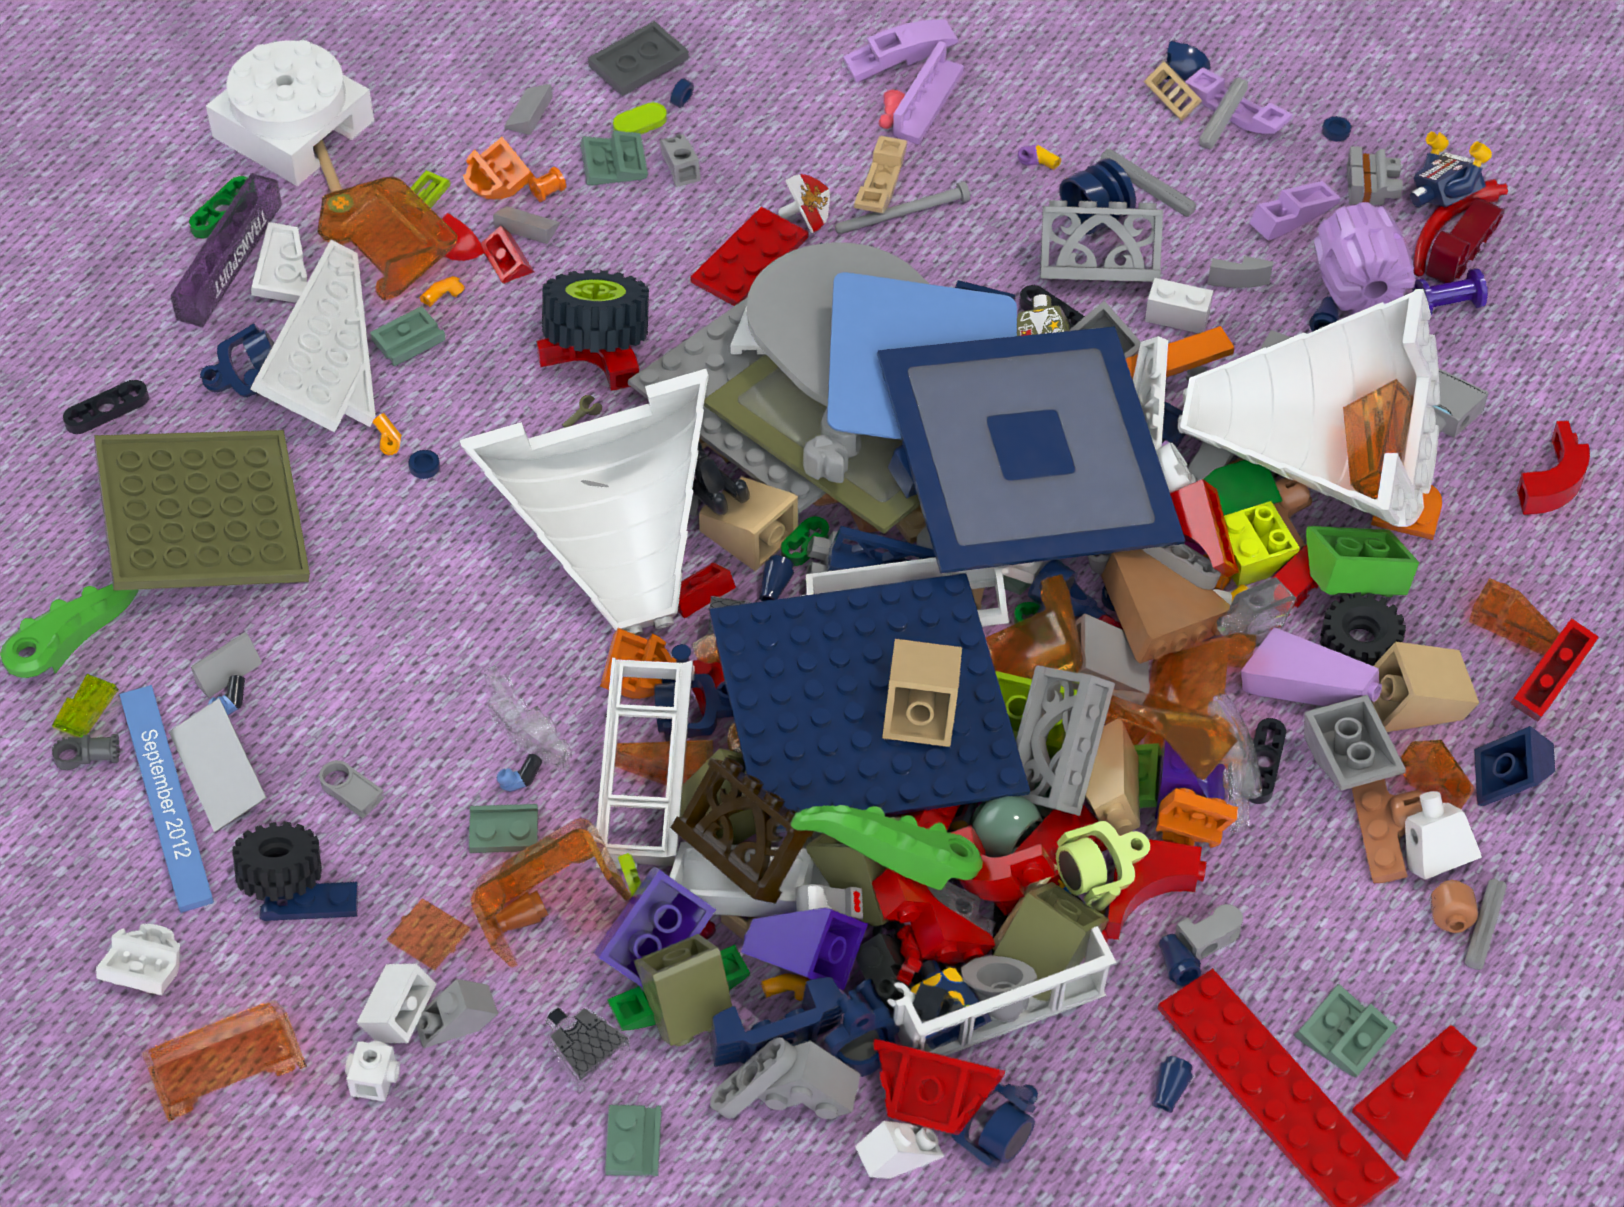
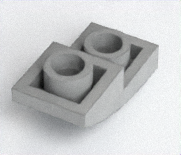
(1250, 273)

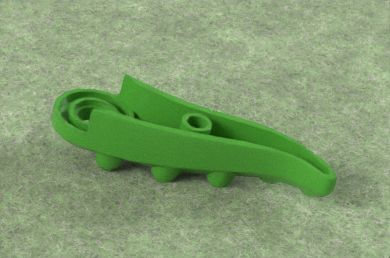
(62, 630)
(900, 845)

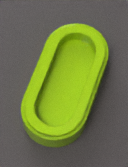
(641, 119)

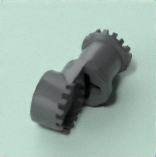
(87, 750)

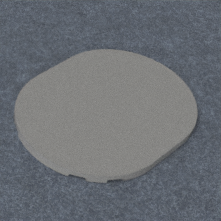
(793, 306)

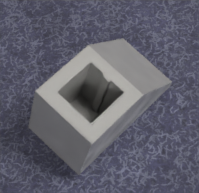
(456, 1012)

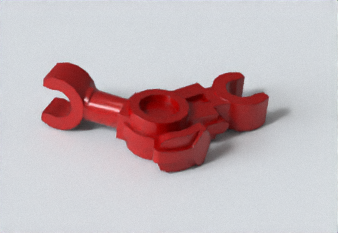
(912, 953)

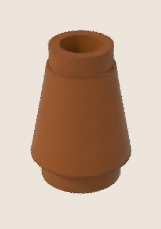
(522, 912)

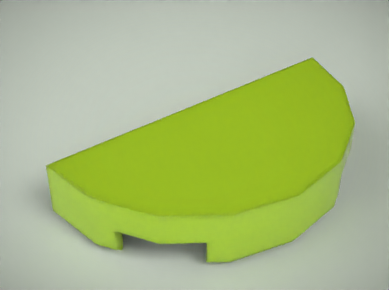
(630, 872)

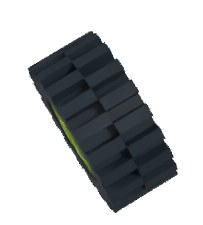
(595, 311)

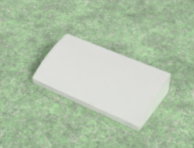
(725, 896)

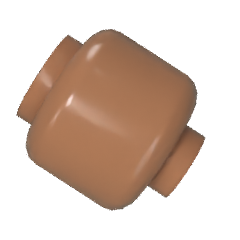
(1453, 906)

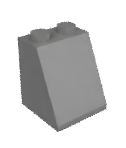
(1109, 656)

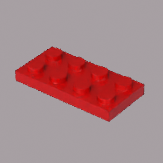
(746, 253)

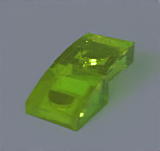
(82, 712)

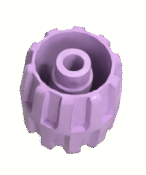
(1363, 257)

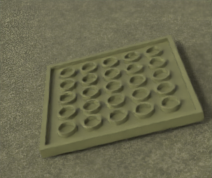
(200, 509)

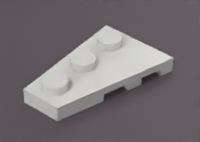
(280, 265)

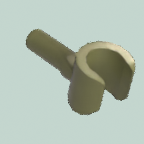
(583, 410)

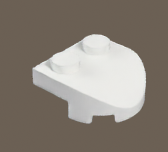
(142, 959)

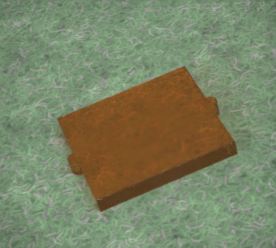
(428, 934)

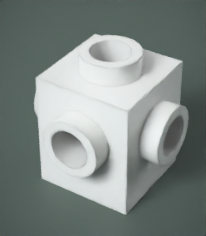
(371, 1070)

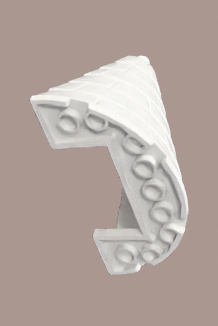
(1289, 401)
(618, 539)

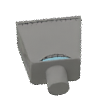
(1458, 404)

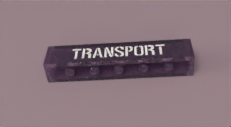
(226, 250)

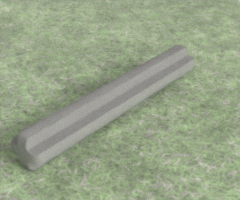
(1153, 185)

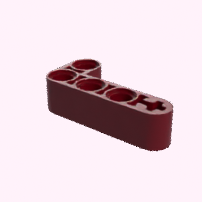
(1455, 249)

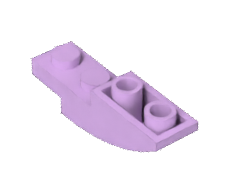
(904, 42)

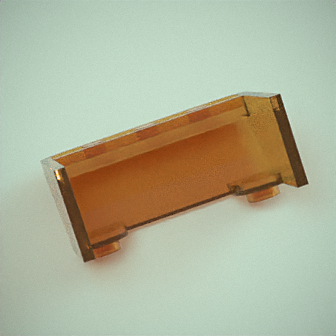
(567, 845)
(221, 1056)

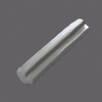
(1223, 113)
(1485, 924)

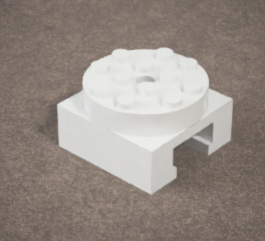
(284, 103)

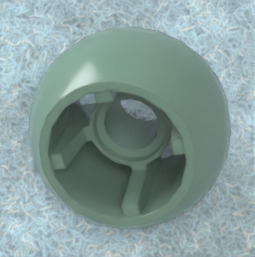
(1005, 824)

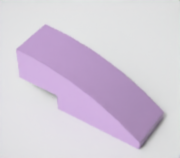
(1293, 209)

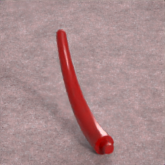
(1443, 215)

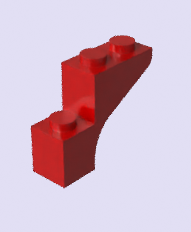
(938, 929)

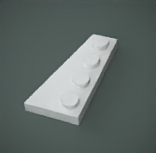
(1150, 384)

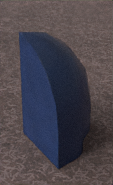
(1185, 59)

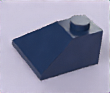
(1512, 765)

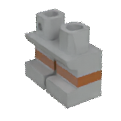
(1369, 174)

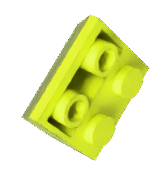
(1259, 542)

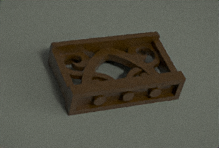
(701, 830)

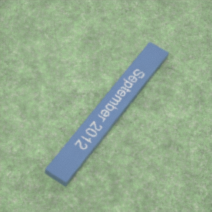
(166, 799)

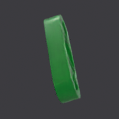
(222, 197)

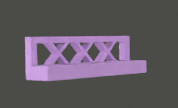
(926, 96)

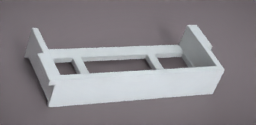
(909, 571)
(679, 713)
(1068, 988)

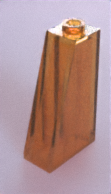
(1376, 427)

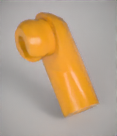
(390, 436)

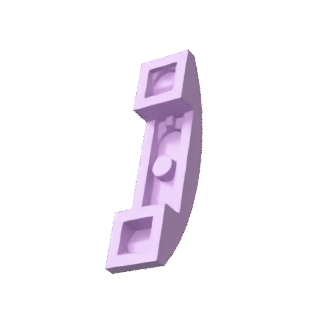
(1247, 114)

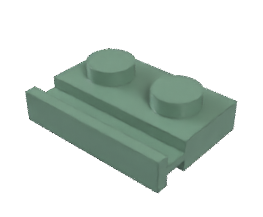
(407, 336)
(502, 828)
(633, 1140)

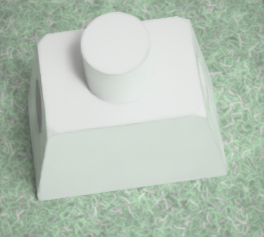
(1438, 838)

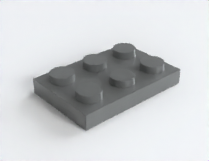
(638, 58)

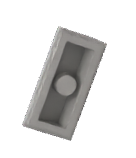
(530, 109)
(526, 224)
(233, 658)

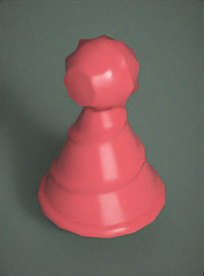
(891, 101)

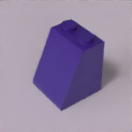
(1176, 774)
(807, 943)

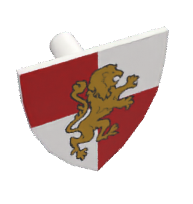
(810, 198)

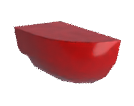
(467, 246)

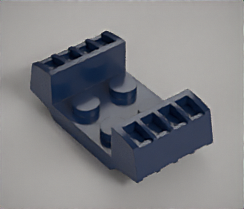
(818, 1014)

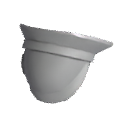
(997, 975)

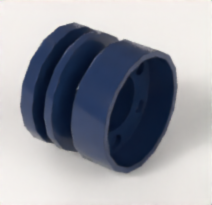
(1100, 183)

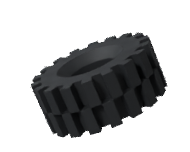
(1365, 615)
(277, 861)

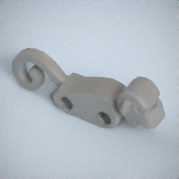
(829, 453)

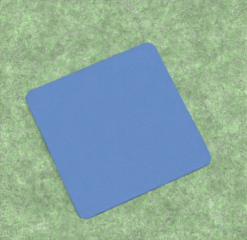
(893, 314)

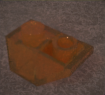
(1434, 768)

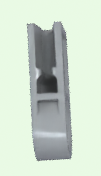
(356, 792)

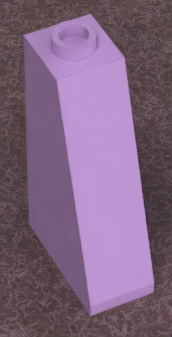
(1307, 672)

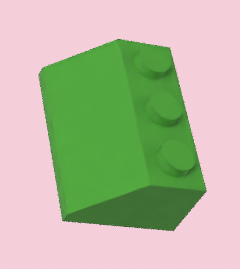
(1359, 561)

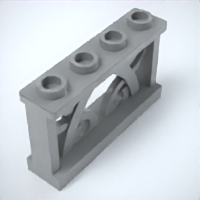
(1134, 266)
(1083, 722)

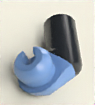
(234, 698)
(522, 778)

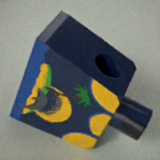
(960, 992)

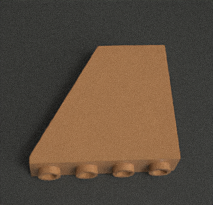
(1159, 606)

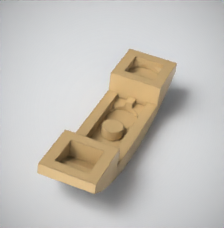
(882, 176)

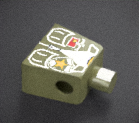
(1042, 318)

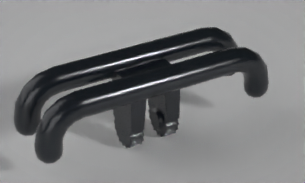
(712, 481)

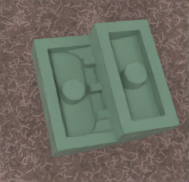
(624, 164)
(1339, 1041)

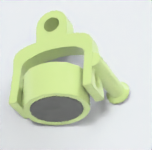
(1085, 869)

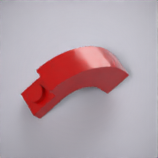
(616, 365)
(1558, 486)
(1005, 876)

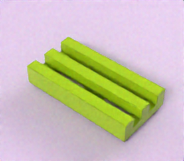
(438, 190)

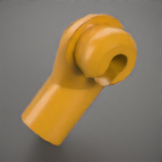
(439, 288)
(784, 983)

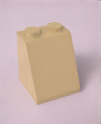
(752, 528)
(1423, 687)
(922, 692)
(1115, 780)

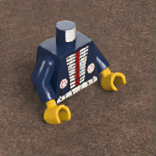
(1448, 176)

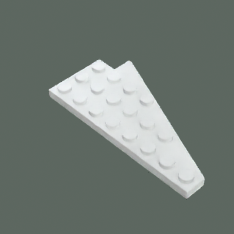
(322, 351)

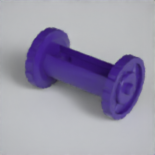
(1472, 289)

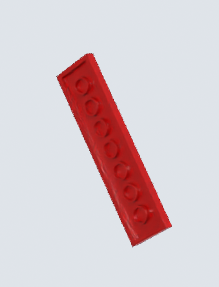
(1277, 1093)

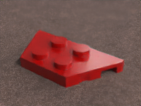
(933, 1087)

